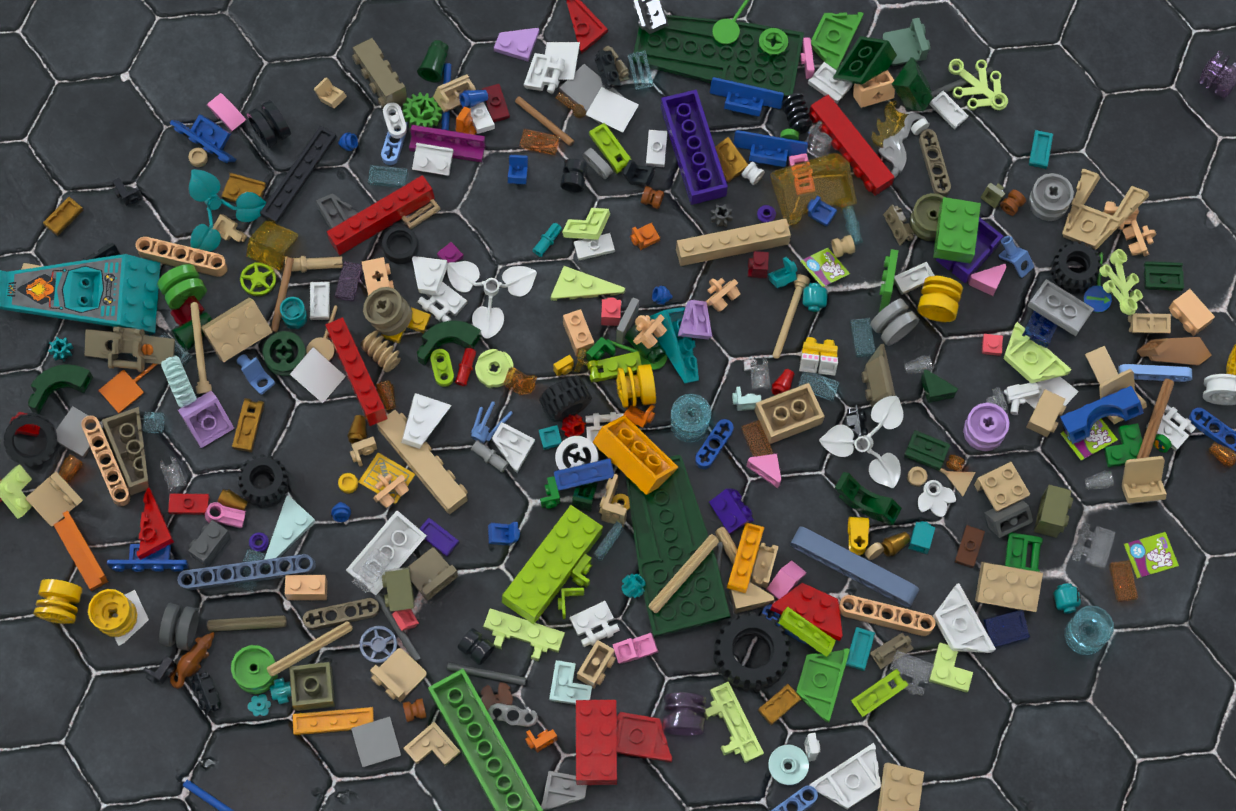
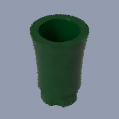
(434, 61)
(184, 334)
(652, 354)

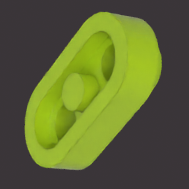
(443, 368)

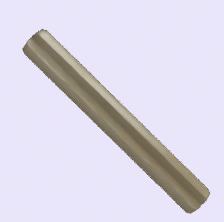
(246, 623)

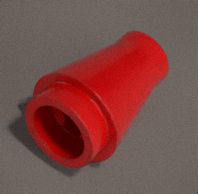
(783, 383)

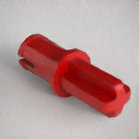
(465, 367)

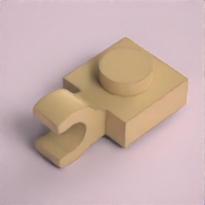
(227, 229)

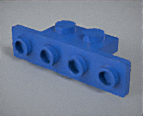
(745, 97)
(208, 134)
(769, 148)
(157, 561)

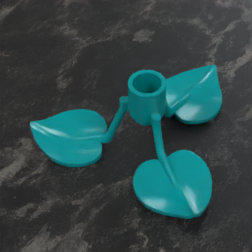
(204, 187)

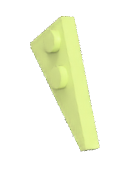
(578, 284)

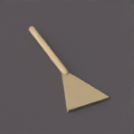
(959, 479)

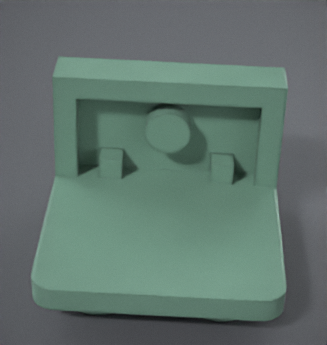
(909, 43)

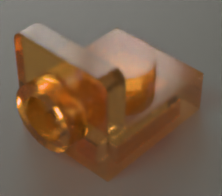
(519, 382)

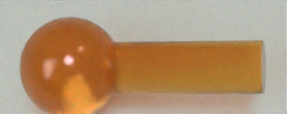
(577, 109)

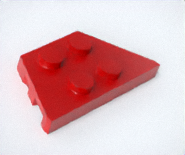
(815, 607)
(641, 737)

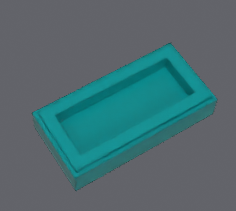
(1040, 149)
(860, 648)

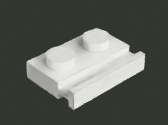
(825, 84)
(432, 159)

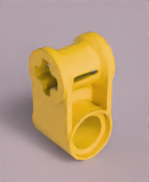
(858, 532)

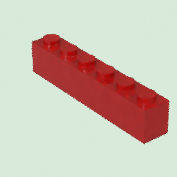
(851, 145)
(380, 215)
(356, 371)

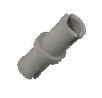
(489, 456)

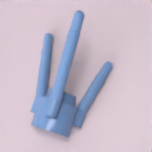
(480, 431)

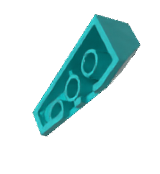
(678, 348)

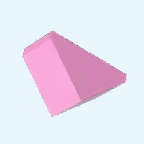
(988, 279)
(766, 467)
(786, 580)

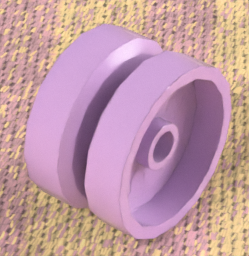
(986, 426)

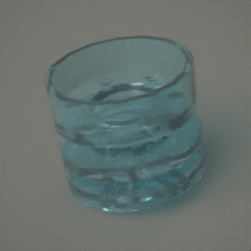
(687, 427)
(1098, 627)

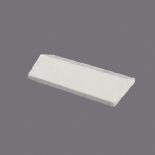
(396, 540)

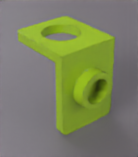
(568, 592)

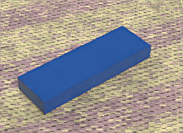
(584, 474)

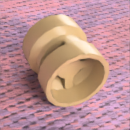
(843, 246)

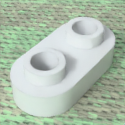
(395, 121)

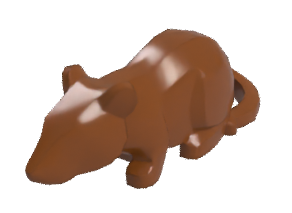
(190, 662)

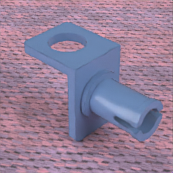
(1016, 256)
(254, 373)

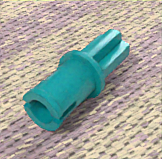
(547, 239)

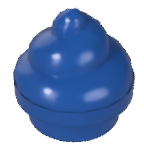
(348, 141)
(661, 295)
(341, 512)

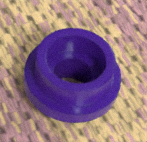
(763, 218)
(258, 536)

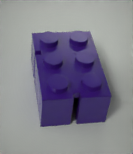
(986, 243)

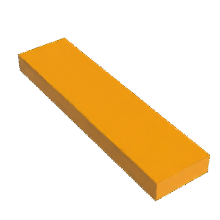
(745, 557)
(331, 720)

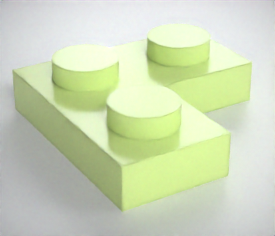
(589, 228)
(11, 491)
(945, 672)

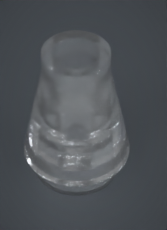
(919, 365)
(1101, 480)

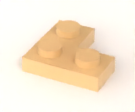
(432, 740)

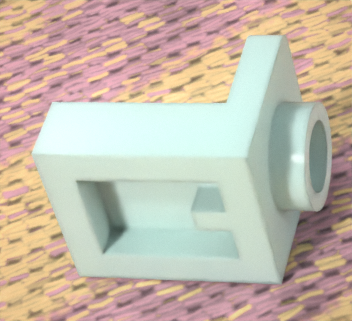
(746, 402)

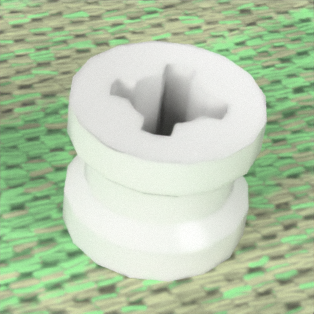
(753, 173)

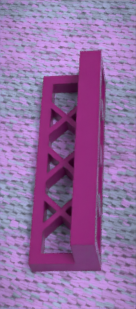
(465, 145)

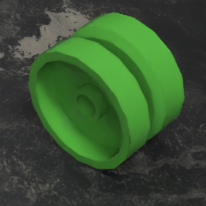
(180, 284)
(247, 660)

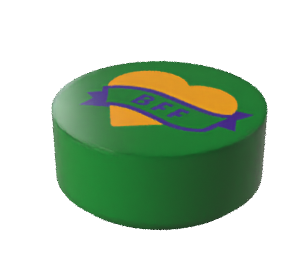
(1162, 443)

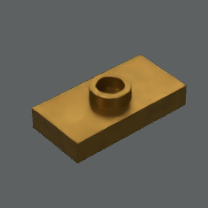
(63, 216)
(779, 704)

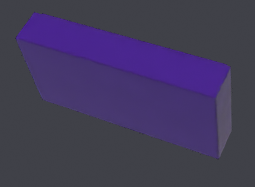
(438, 537)

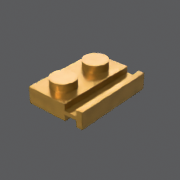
(730, 159)
(239, 184)

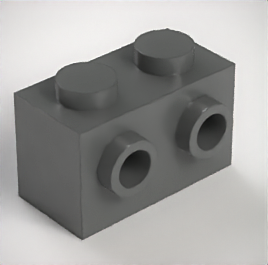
(1009, 518)
(209, 543)

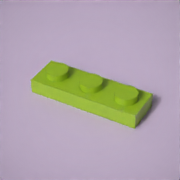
(807, 631)

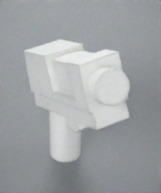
(1018, 393)

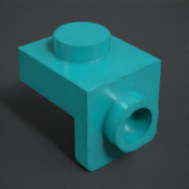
(784, 275)

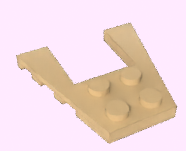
(1092, 225)

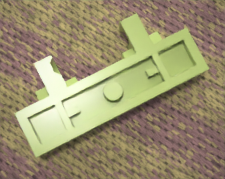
(537, 635)
(742, 736)

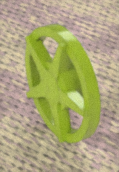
(258, 279)

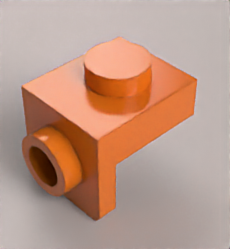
(640, 417)

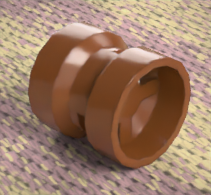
(648, 196)
(1013, 202)
(416, 709)

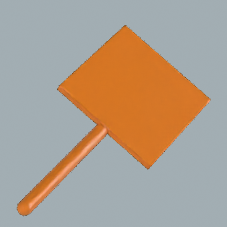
(123, 389)

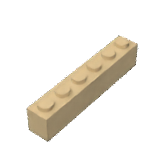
(733, 242)
(424, 464)

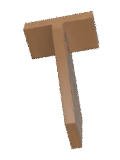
(1176, 350)

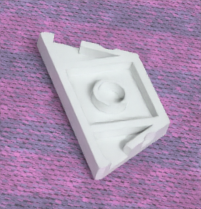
(961, 624)
(851, 779)

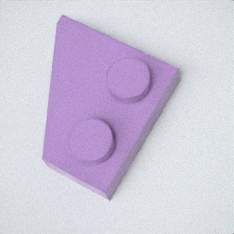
(517, 43)
(695, 321)

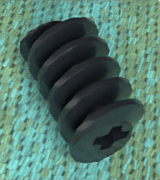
(797, 112)

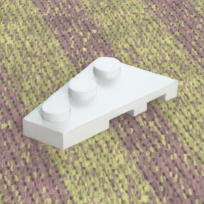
(422, 419)

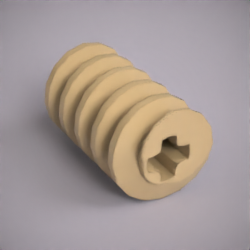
(380, 352)

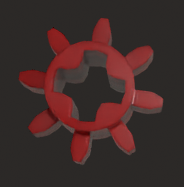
(573, 425)

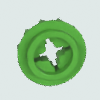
(766, 38)

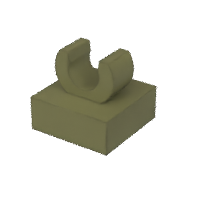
(993, 194)

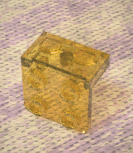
(270, 244)

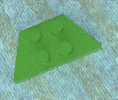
(834, 36)
(821, 681)

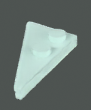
(290, 527)

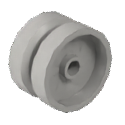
(1051, 197)
(894, 322)

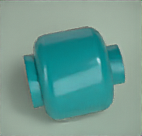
(815, 297)
(1067, 598)

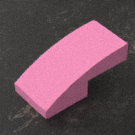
(226, 112)
(635, 648)

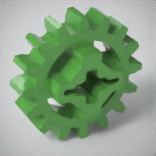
(414, 106)

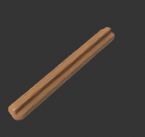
(1156, 418)

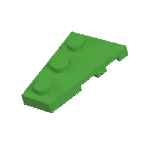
(888, 278)

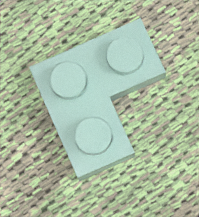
(563, 688)

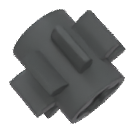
(718, 215)

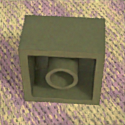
(1053, 511)
(399, 589)
(312, 686)

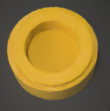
(348, 483)

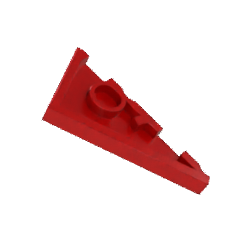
(585, 24)
(154, 530)

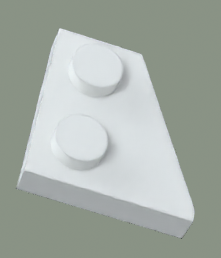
(429, 274)
(513, 445)

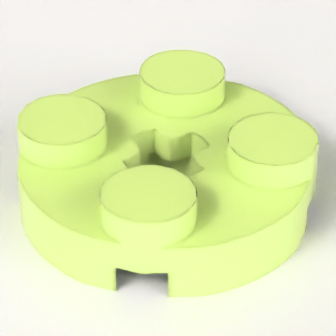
(483, 366)

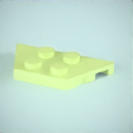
(1031, 359)

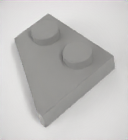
(561, 790)

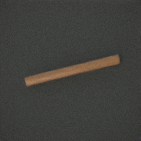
(542, 119)
(282, 293)

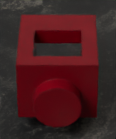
(758, 265)

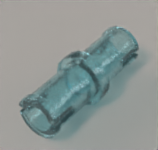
(852, 224)

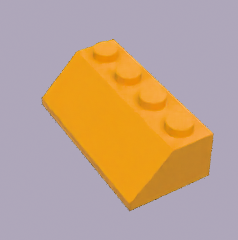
(634, 454)

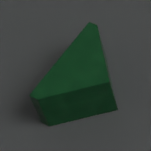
(937, 388)
(584, 496)

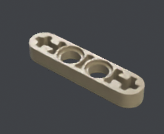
(935, 162)
(341, 616)

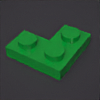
(1130, 447)

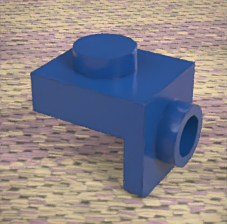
(518, 169)
(821, 211)
(503, 533)

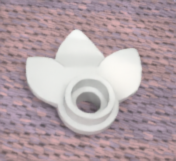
(936, 501)

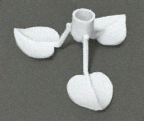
(490, 320)
(840, 441)

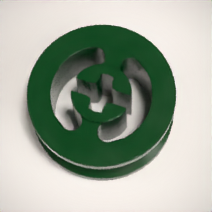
(282, 342)

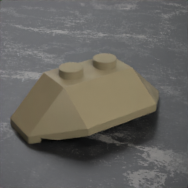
(878, 377)

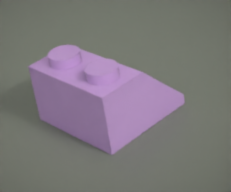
(206, 419)

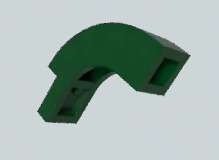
(447, 332)
(55, 378)
(868, 503)

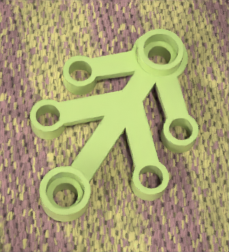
(980, 86)
(1127, 304)

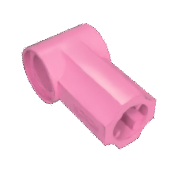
(227, 515)

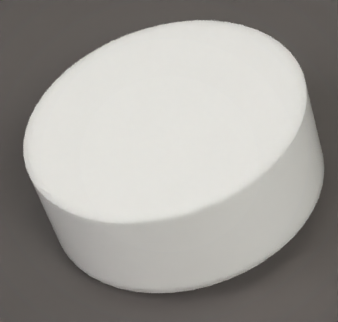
(919, 126)

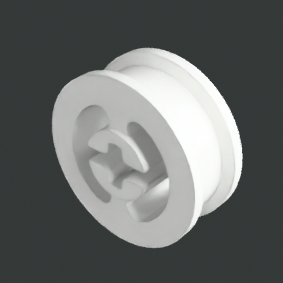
(1220, 389)
(582, 443)

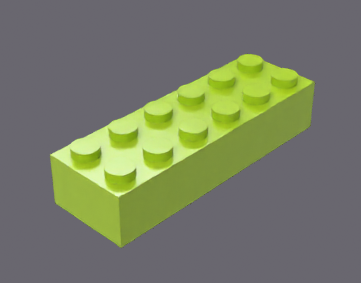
(551, 564)

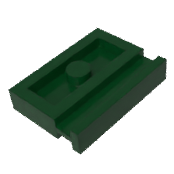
(1163, 276)
(927, 450)

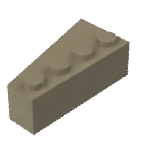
(379, 73)
(127, 445)

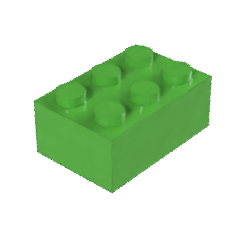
(957, 230)

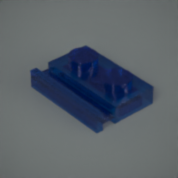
(1040, 329)
(1007, 628)

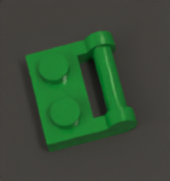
(1017, 551)

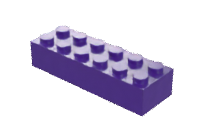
(693, 147)

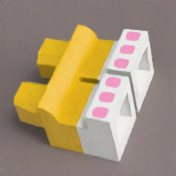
(816, 353)

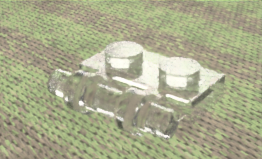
(1100, 546)
(913, 667)

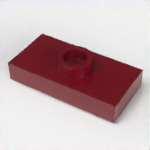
(496, 103)

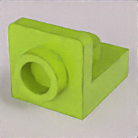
(581, 568)

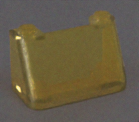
(822, 176)

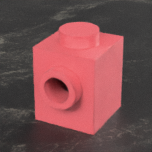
(611, 312)

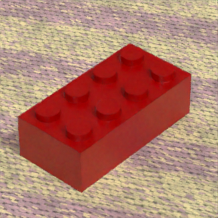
(596, 742)

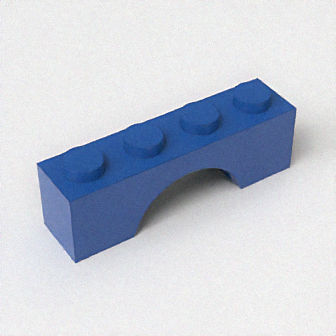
(1121, 404)

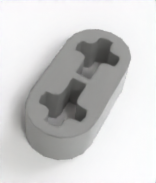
(597, 163)

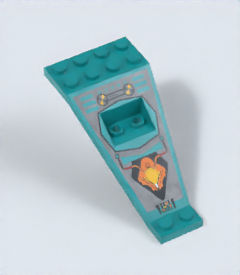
(116, 293)

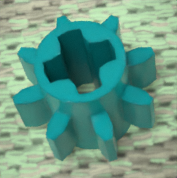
(56, 345)
(633, 585)
(281, 690)

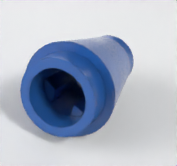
(472, 97)

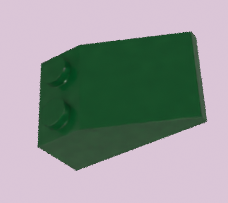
(866, 60)

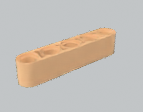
(175, 250)
(108, 469)
(895, 612)

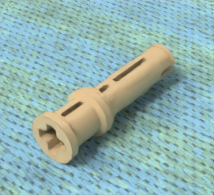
(303, 264)

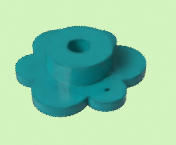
(259, 710)

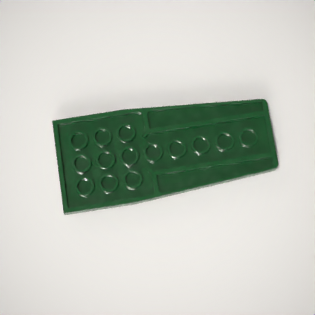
(691, 51)
(666, 535)

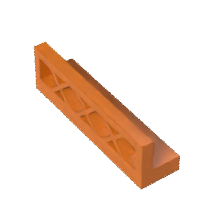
(80, 552)

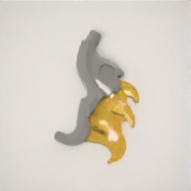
(892, 133)

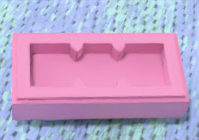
(807, 58)

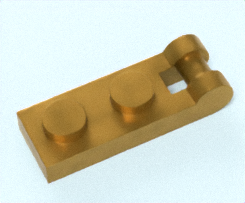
(248, 425)

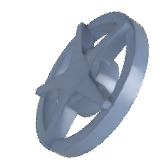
(378, 644)

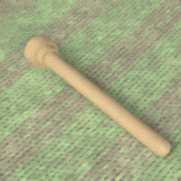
(801, 282)
(203, 385)

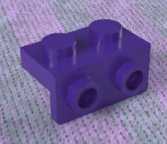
(731, 510)

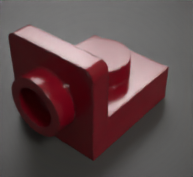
(184, 314)

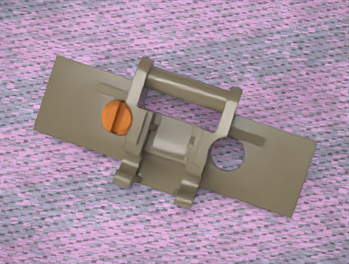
(128, 340)

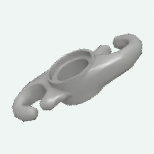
(520, 721)

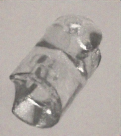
(760, 374)
(173, 474)

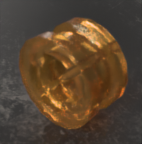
(955, 463)

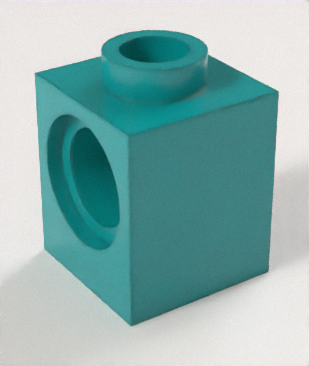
(921, 537)

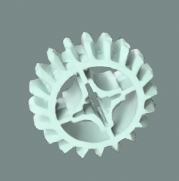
(178, 381)

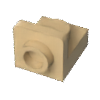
(362, 447)

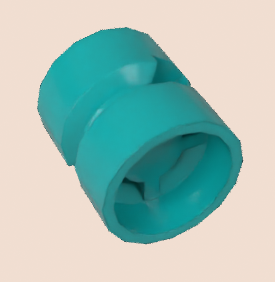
(293, 312)

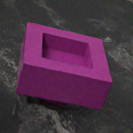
(450, 253)

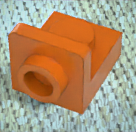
(464, 122)
(644, 236)
(544, 739)

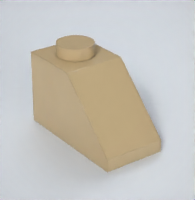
(752, 599)

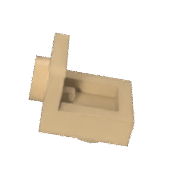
(329, 94)

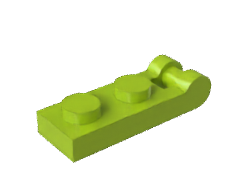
(609, 147)
(611, 366)
(878, 693)

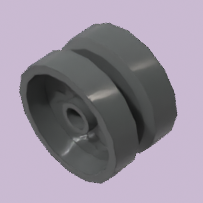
(179, 626)

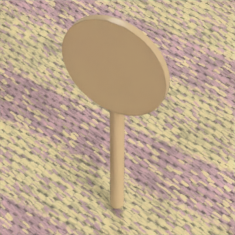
(324, 345)

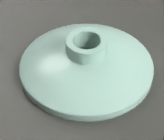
(792, 755)

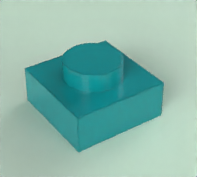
(550, 437)

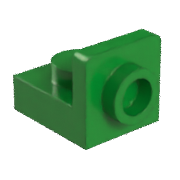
(597, 350)
(551, 489)

